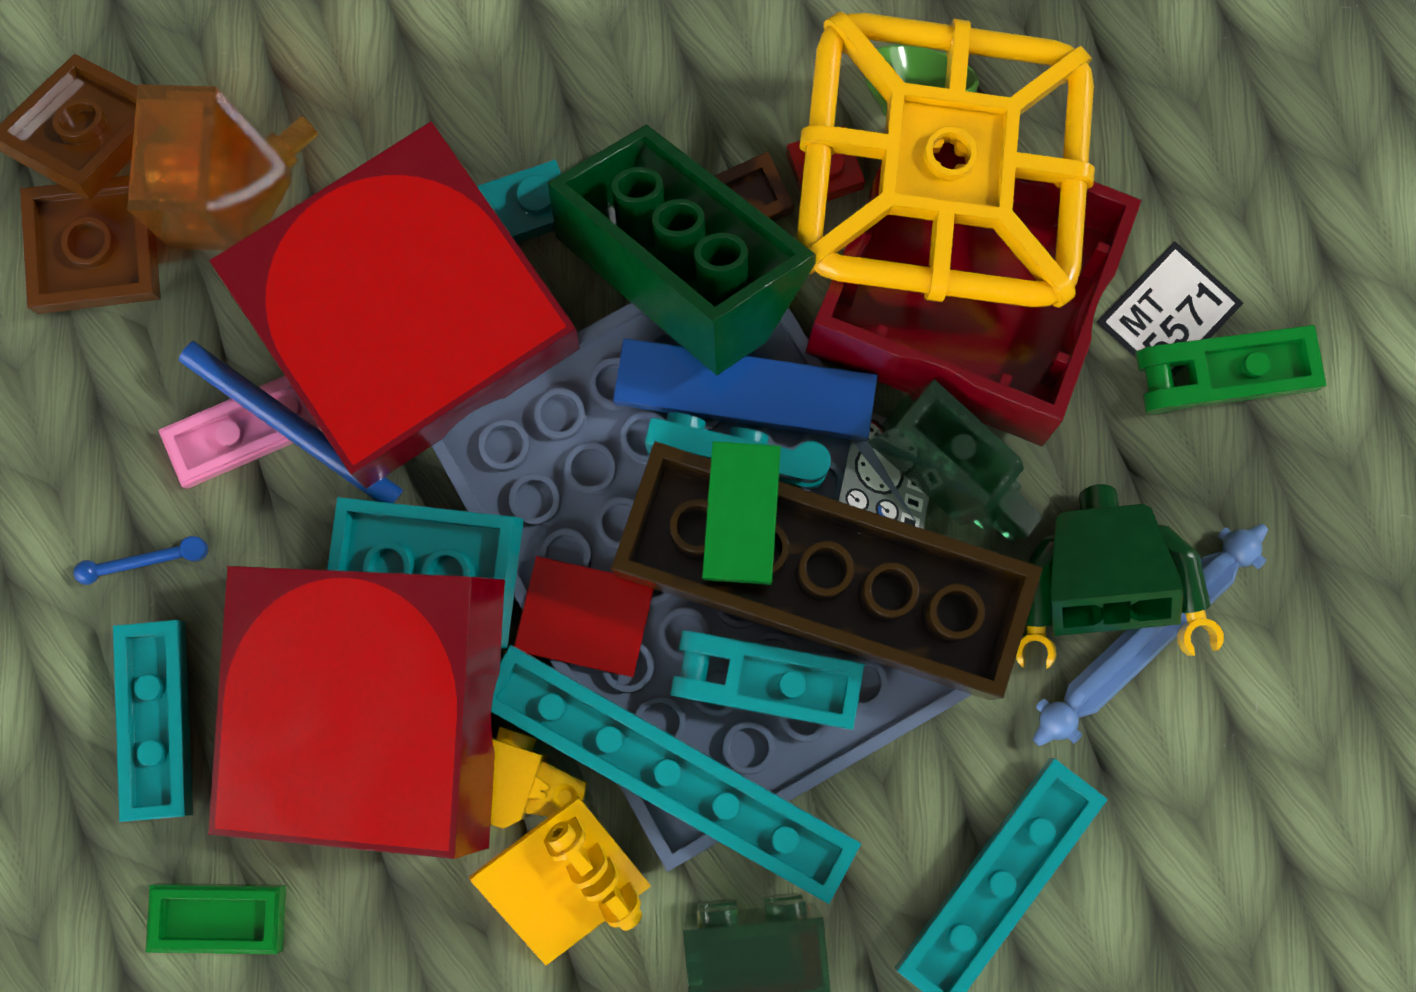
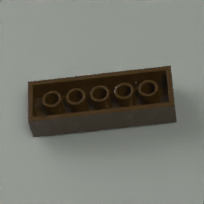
(840, 579)

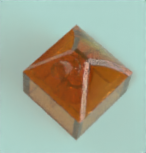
(203, 170)

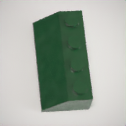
(680, 246)

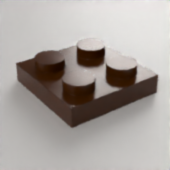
(74, 127)
(86, 249)

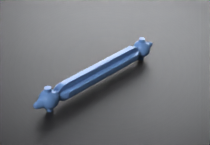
(1141, 645)

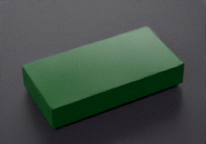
(741, 512)
(215, 918)

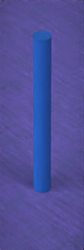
(278, 417)

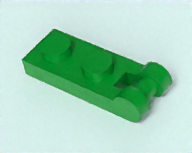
(1232, 368)

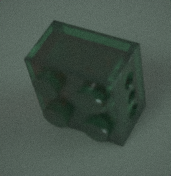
(757, 947)

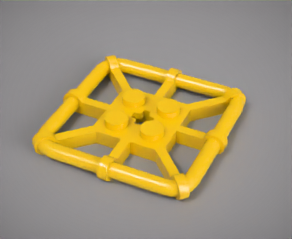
(915, 183)

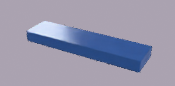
(748, 392)

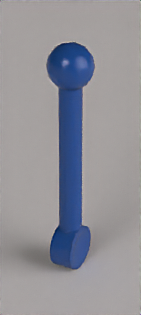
(191, 548)

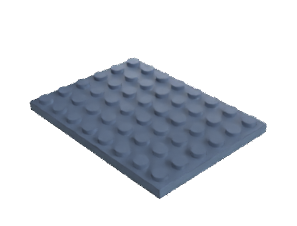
(572, 473)

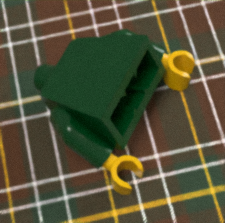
(1113, 573)

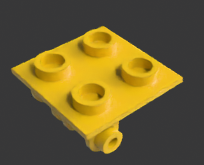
(563, 882)

